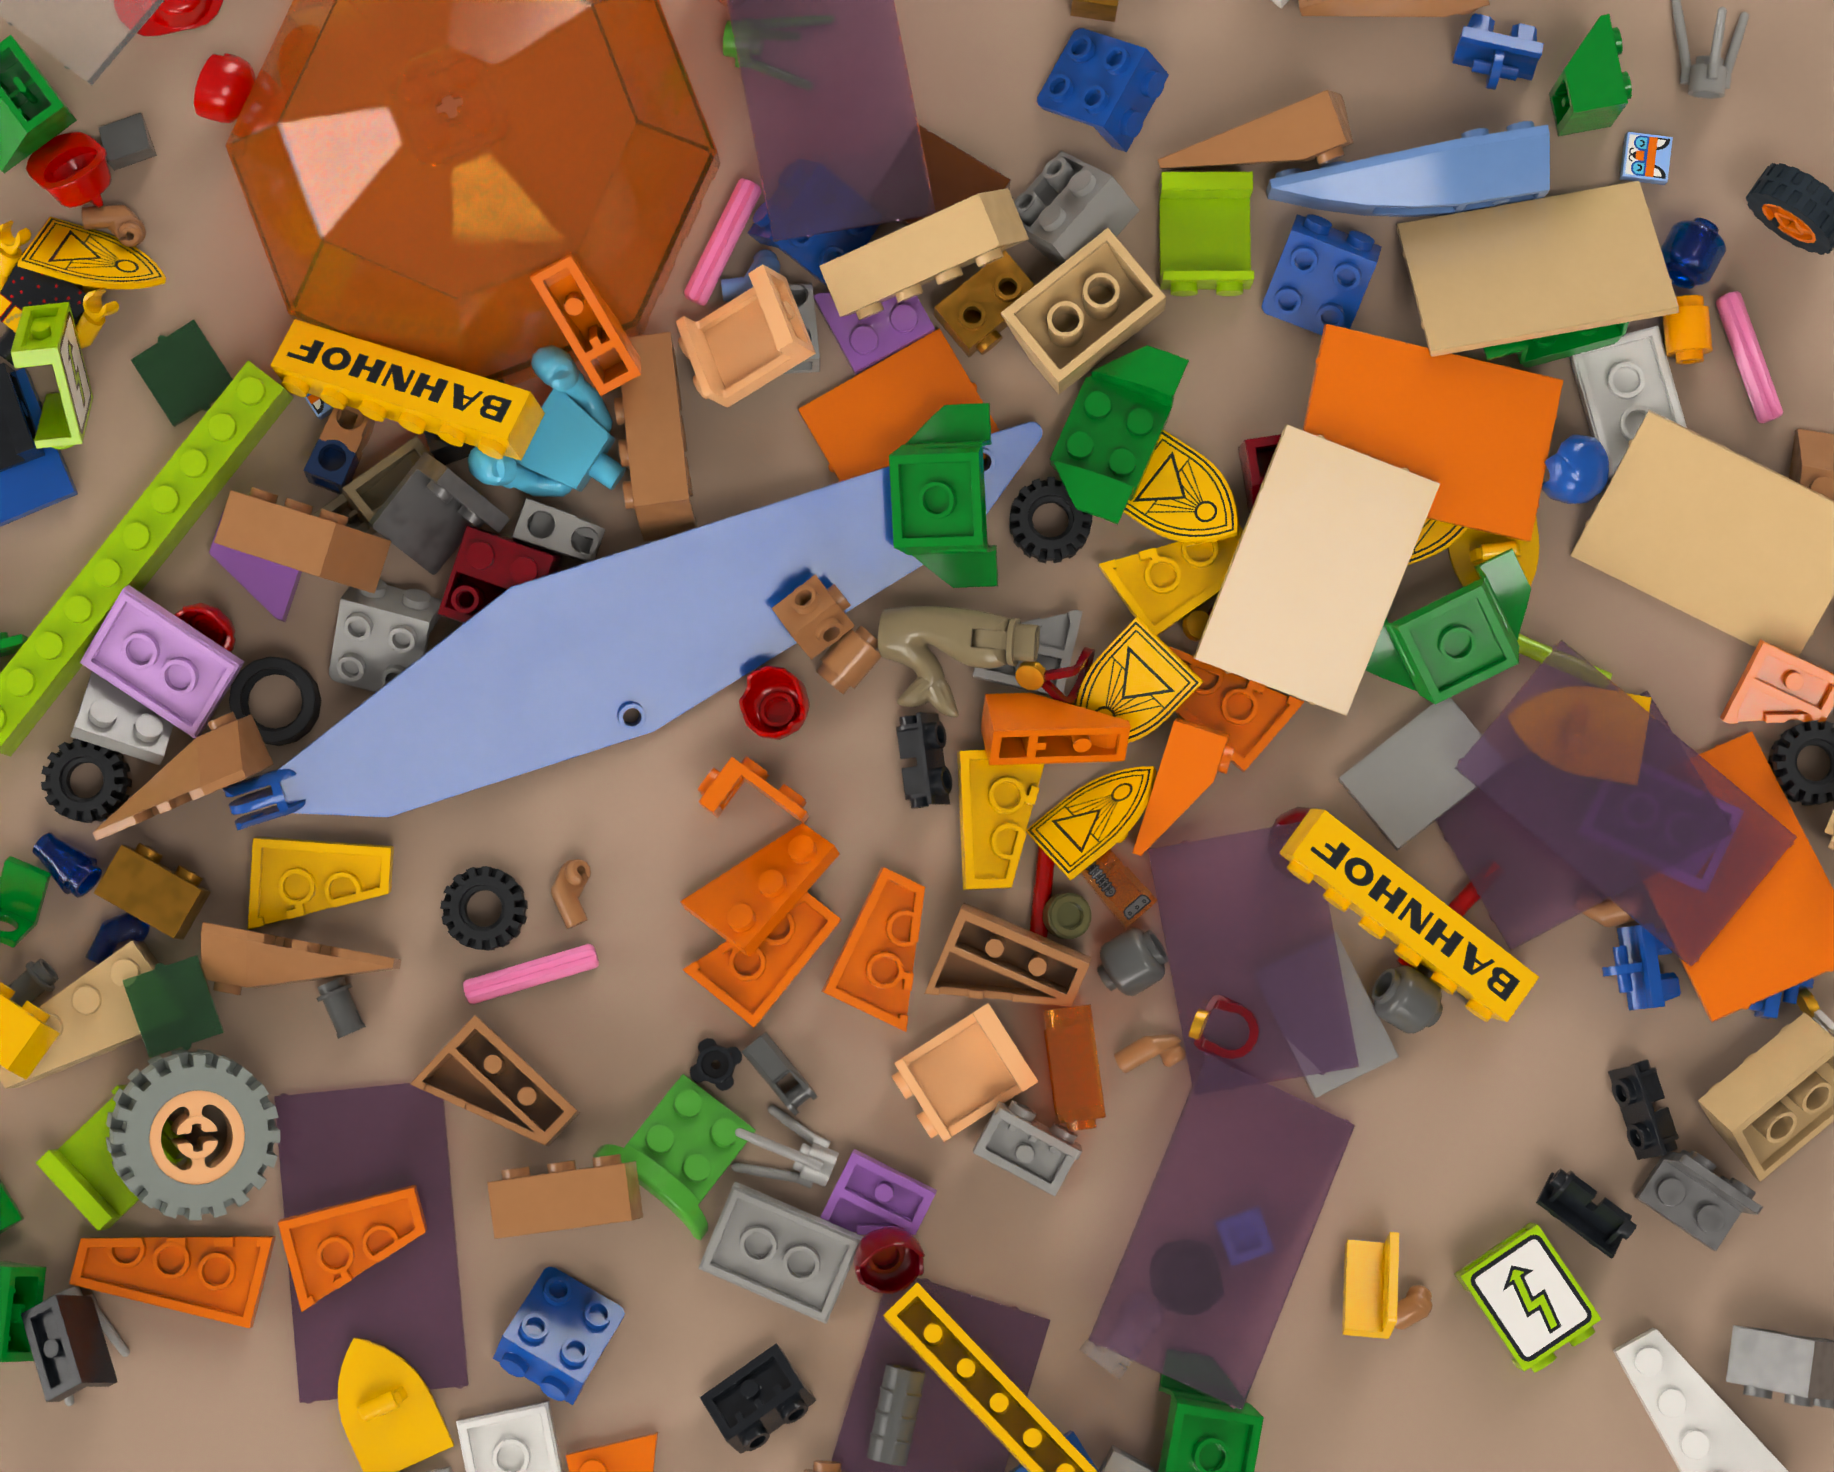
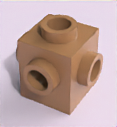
(814, 615)

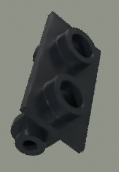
(924, 738)
(1635, 1090)
(1571, 1202)

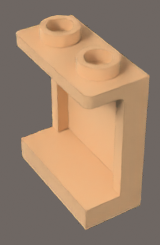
(746, 340)
(963, 1073)

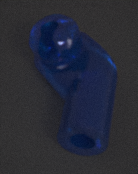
(113, 932)

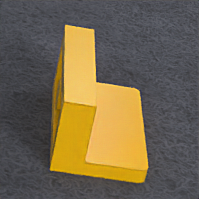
(1371, 1287)

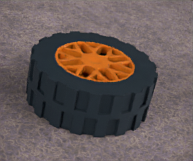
(1795, 207)

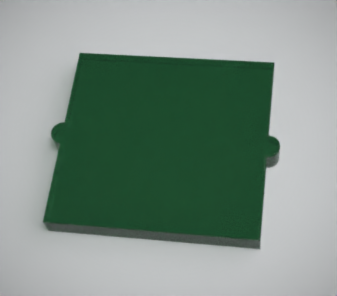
(183, 372)
(173, 1006)

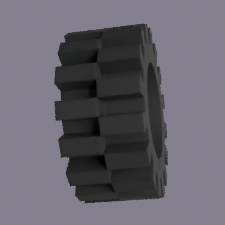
(1034, 543)
(1785, 762)
(58, 781)
(456, 902)

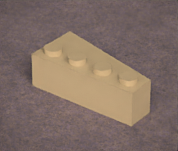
(924, 252)
(90, 1014)

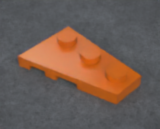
(756, 982)

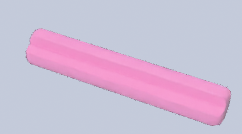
(722, 241)
(1749, 357)
(530, 974)

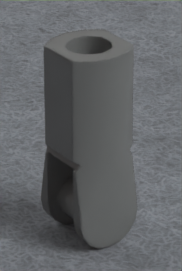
(774, 1066)

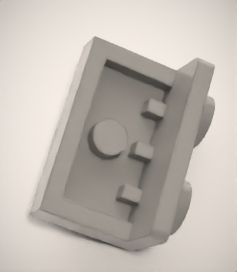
(1028, 1147)

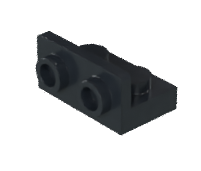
(758, 1400)

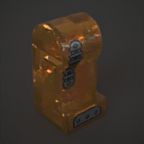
(1118, 889)

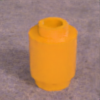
(1688, 331)

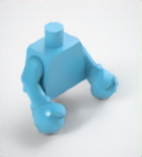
(568, 442)

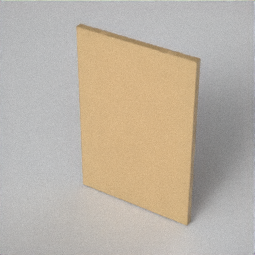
(1536, 268)
(1715, 536)
(1316, 570)

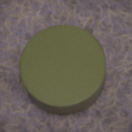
(1067, 915)

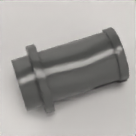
(33, 982)
(340, 1006)

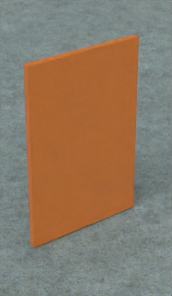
(1441, 417)
(1788, 920)

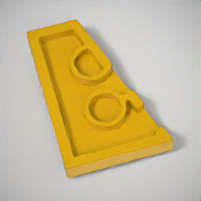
(313, 875)

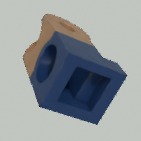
(339, 449)

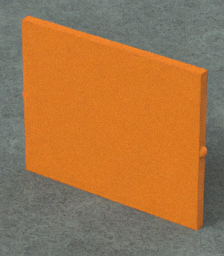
(887, 405)

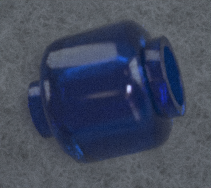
(1693, 252)

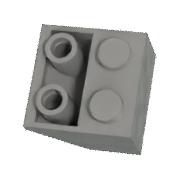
(1071, 207)

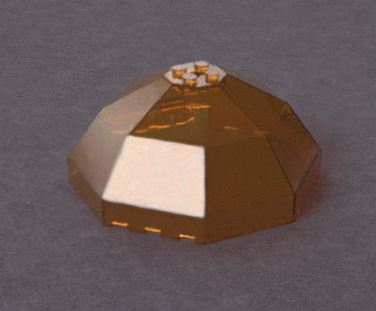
(431, 223)

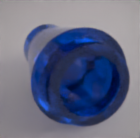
(68, 866)

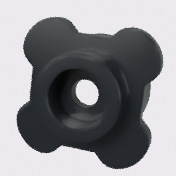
(703, 1068)

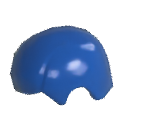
(1577, 470)

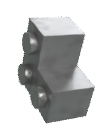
(1783, 1364)

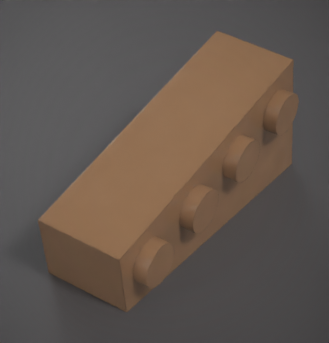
(655, 442)

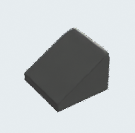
(127, 141)

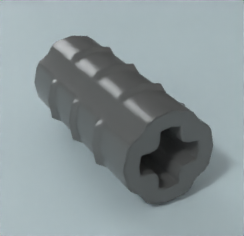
(896, 1414)

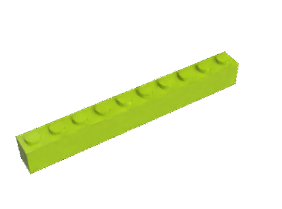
(137, 547)

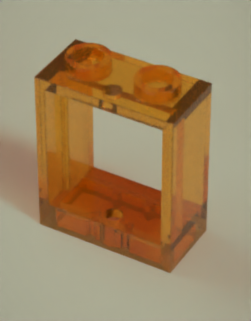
(1073, 1066)

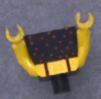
(29, 288)

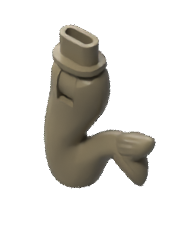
(964, 634)

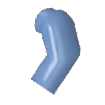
(736, 286)

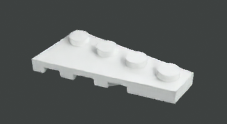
(1688, 1413)

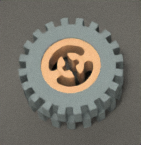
(192, 1082)

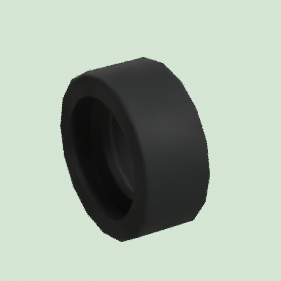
(309, 691)

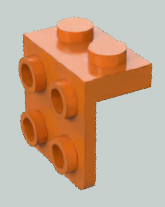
(721, 786)

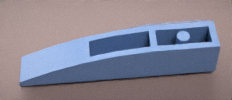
(1429, 179)

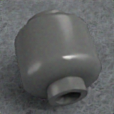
(1132, 961)
(1407, 999)

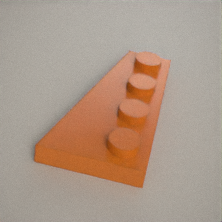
(192, 1275)

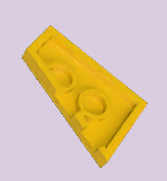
(1170, 580)
(993, 817)

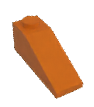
(588, 324)
(1047, 731)
(1186, 770)

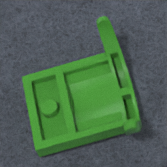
(683, 1150)

